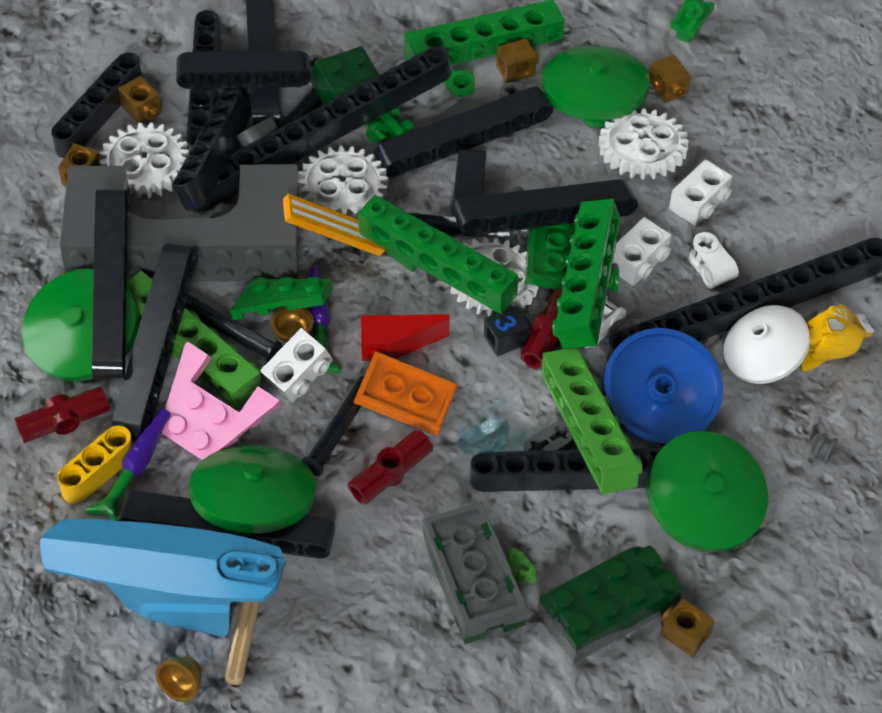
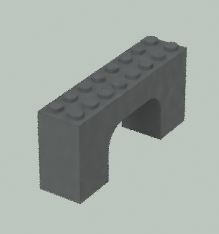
(234, 247)

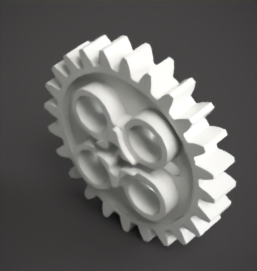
(643, 144)
(149, 157)
(342, 180)
(510, 259)

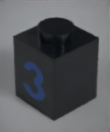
(507, 330)

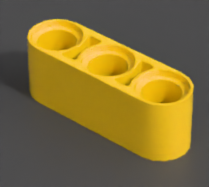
(90, 477)

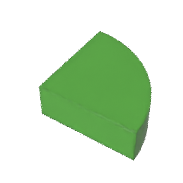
(521, 566)

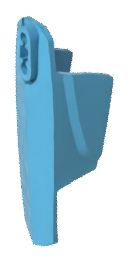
(166, 570)

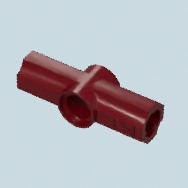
(542, 336)
(62, 414)
(379, 477)

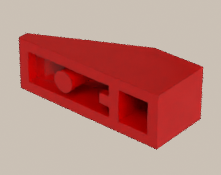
(400, 333)

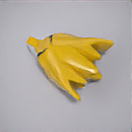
(835, 335)

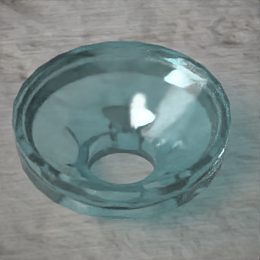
(485, 437)

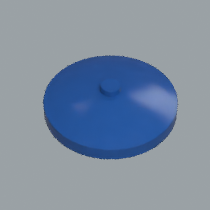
(662, 385)

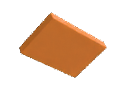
(406, 393)

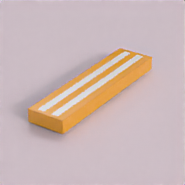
(327, 223)

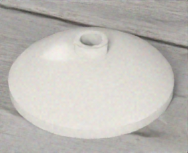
(771, 354)

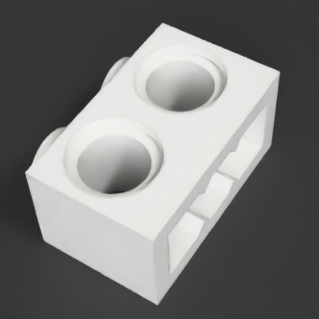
(701, 192)
(641, 251)
(291, 361)

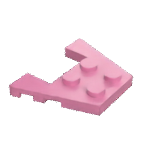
(201, 420)

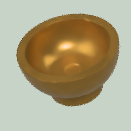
(287, 323)
(179, 678)

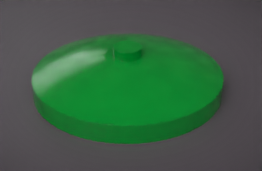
(595, 83)
(60, 326)
(252, 489)
(707, 491)

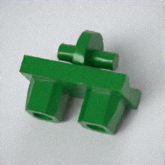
(691, 19)
(386, 127)

